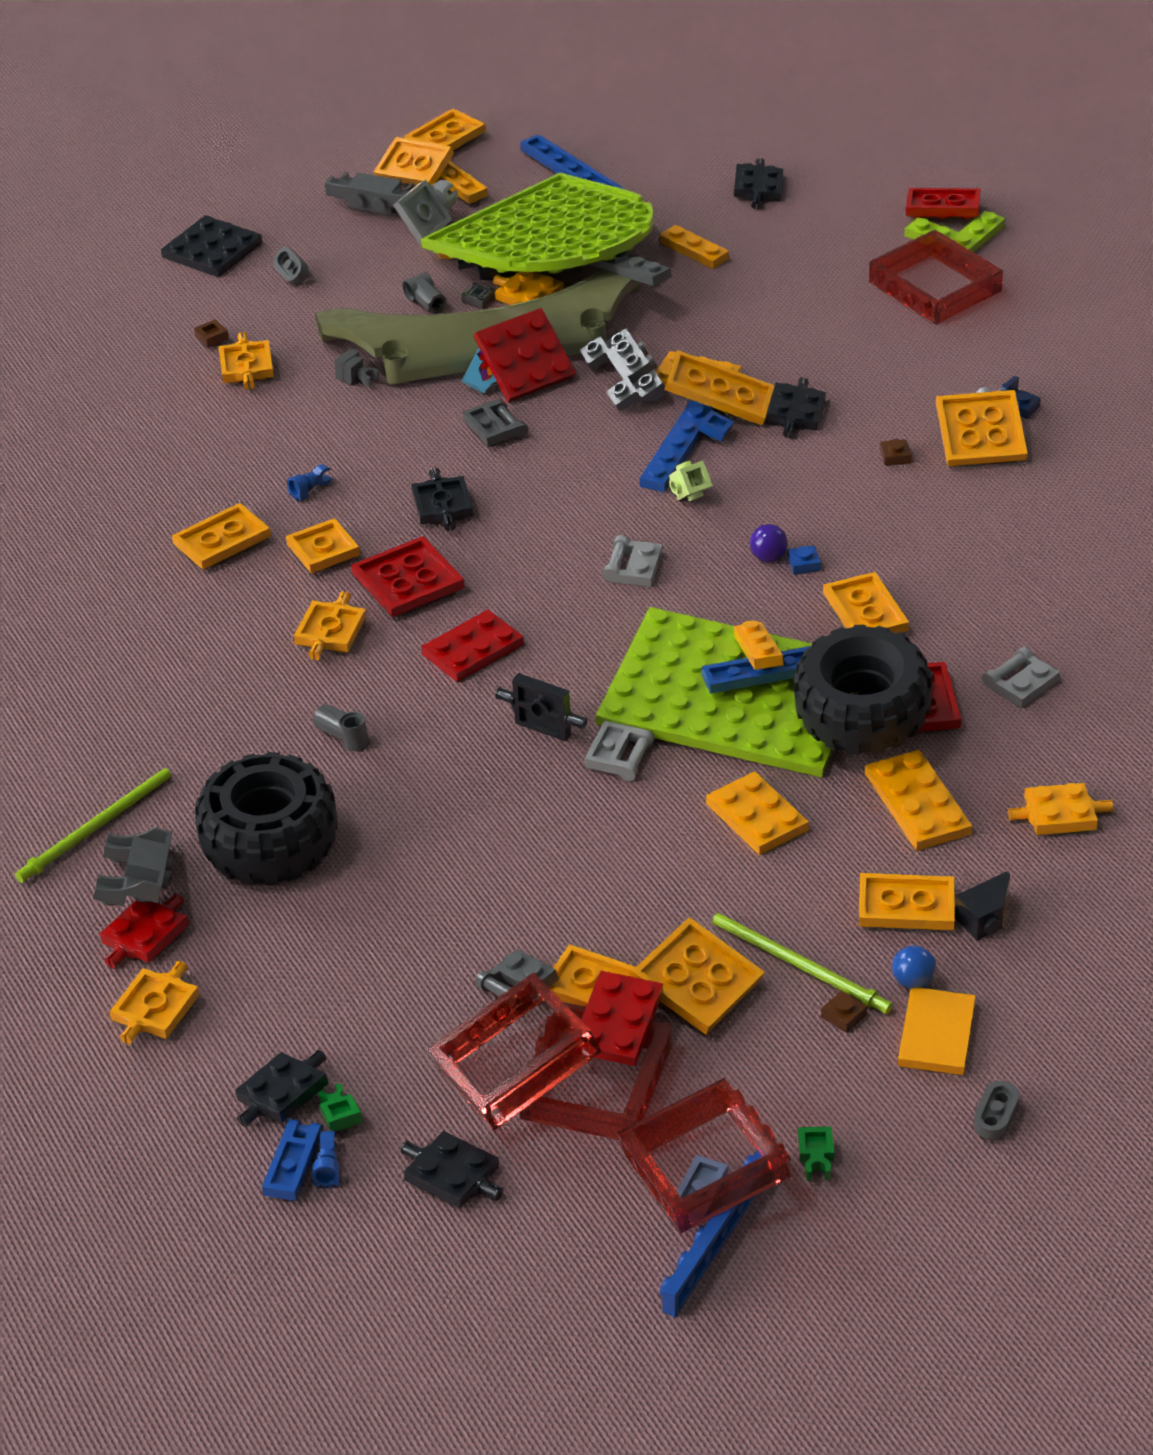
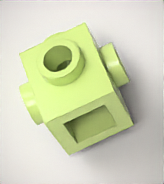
(690, 480)

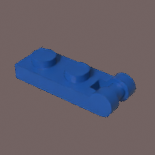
(292, 1160)

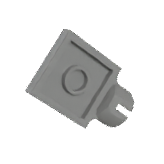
(426, 208)

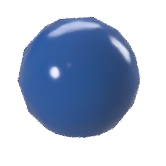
(913, 967)

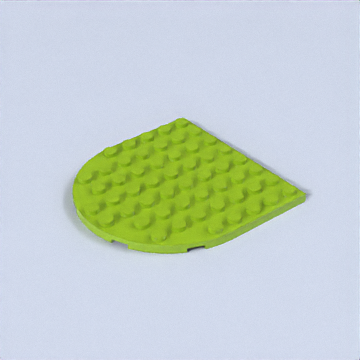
(548, 227)

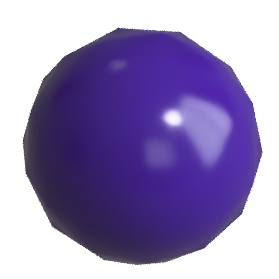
(768, 543)

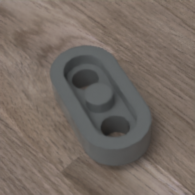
(291, 265)
(992, 1115)

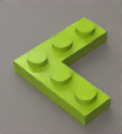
(970, 237)

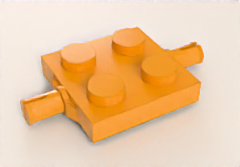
(525, 287)
(245, 361)
(330, 626)
(1060, 809)
(154, 1003)

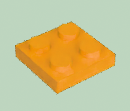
(323, 545)

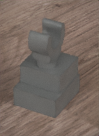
(350, 369)

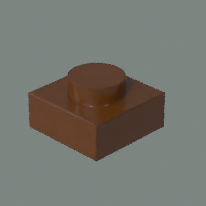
(211, 333)
(895, 452)
(843, 1011)

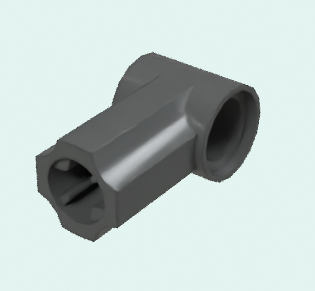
(423, 290)
(348, 726)

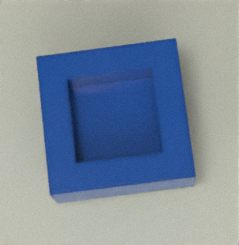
(716, 426)
(803, 559)

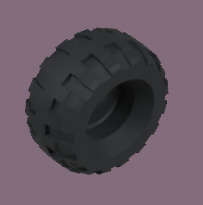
(862, 661)
(270, 845)

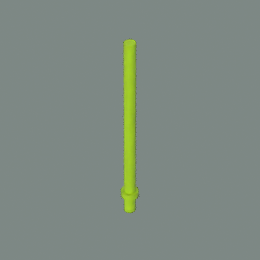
(36, 865)
(868, 997)

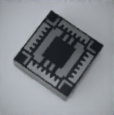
(478, 295)

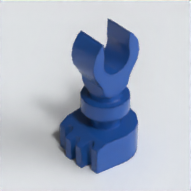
(299, 485)
(326, 1167)

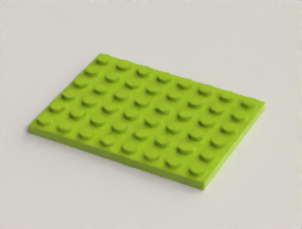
(664, 693)

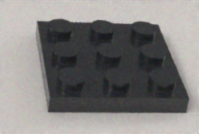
(211, 246)

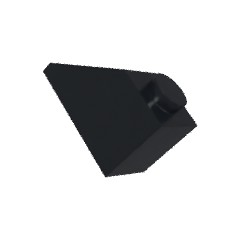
(983, 906)

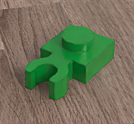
(339, 1110)
(816, 1150)

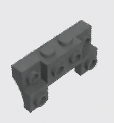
(367, 191)
(639, 379)
(145, 870)

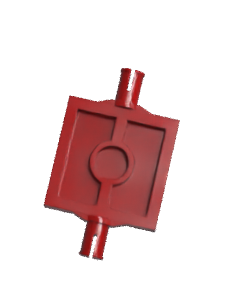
(144, 930)

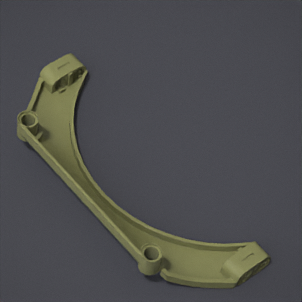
(445, 344)

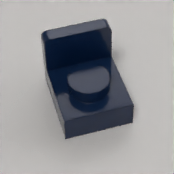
(1026, 402)

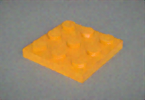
(981, 428)
(699, 975)

